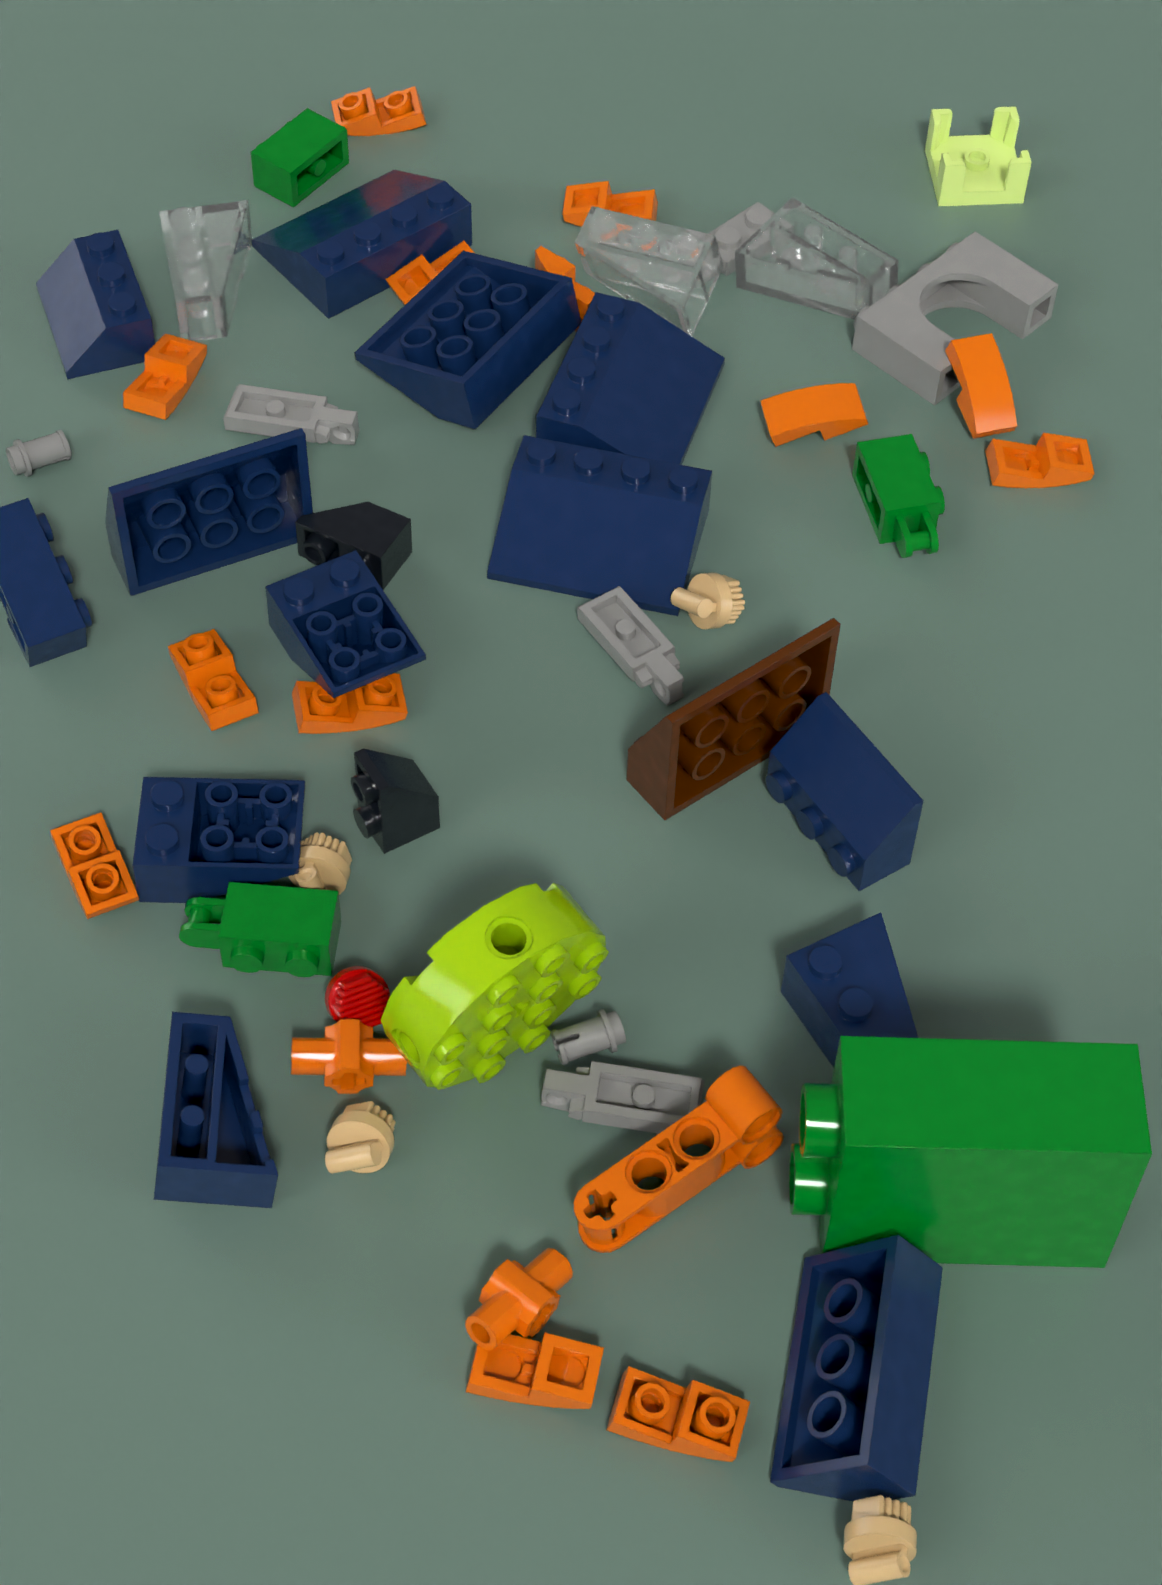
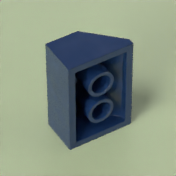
(96, 306)
(845, 794)

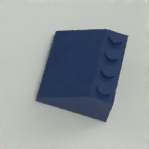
(366, 235)
(473, 336)
(630, 384)
(209, 512)
(599, 521)

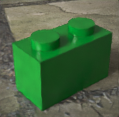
(300, 157)

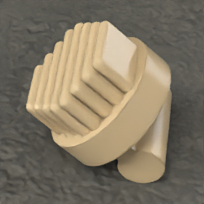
(710, 600)
(323, 864)
(360, 1139)
(879, 1540)

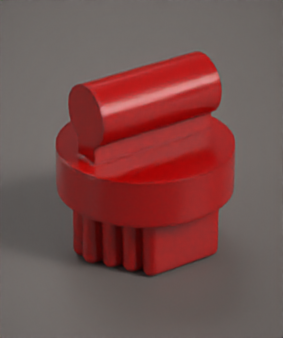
(357, 995)

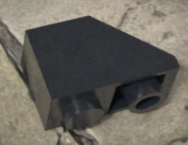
(374, 532)
(393, 799)

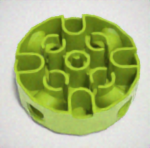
(495, 985)

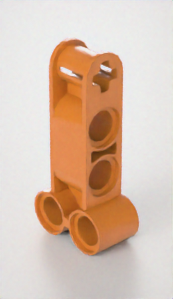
(733, 1121)

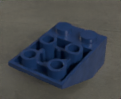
(340, 625)
(215, 832)

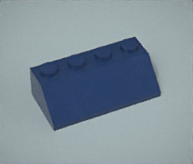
(859, 1372)

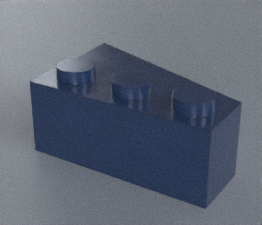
(36, 587)
(848, 987)
(209, 1124)

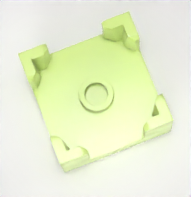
(977, 166)

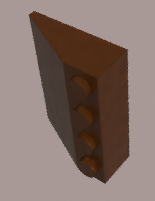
(731, 724)

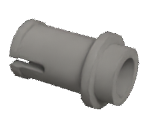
(38, 452)
(589, 1037)

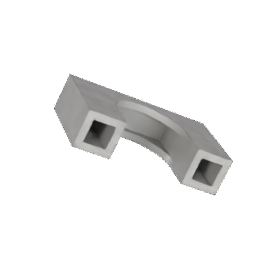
(966, 276)

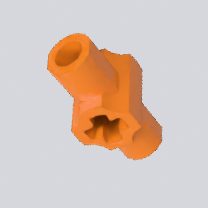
(346, 1057)
(519, 1298)

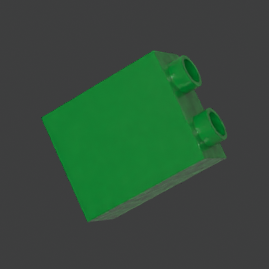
(974, 1148)

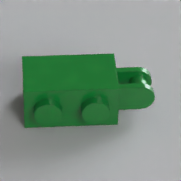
(899, 493)
(267, 928)

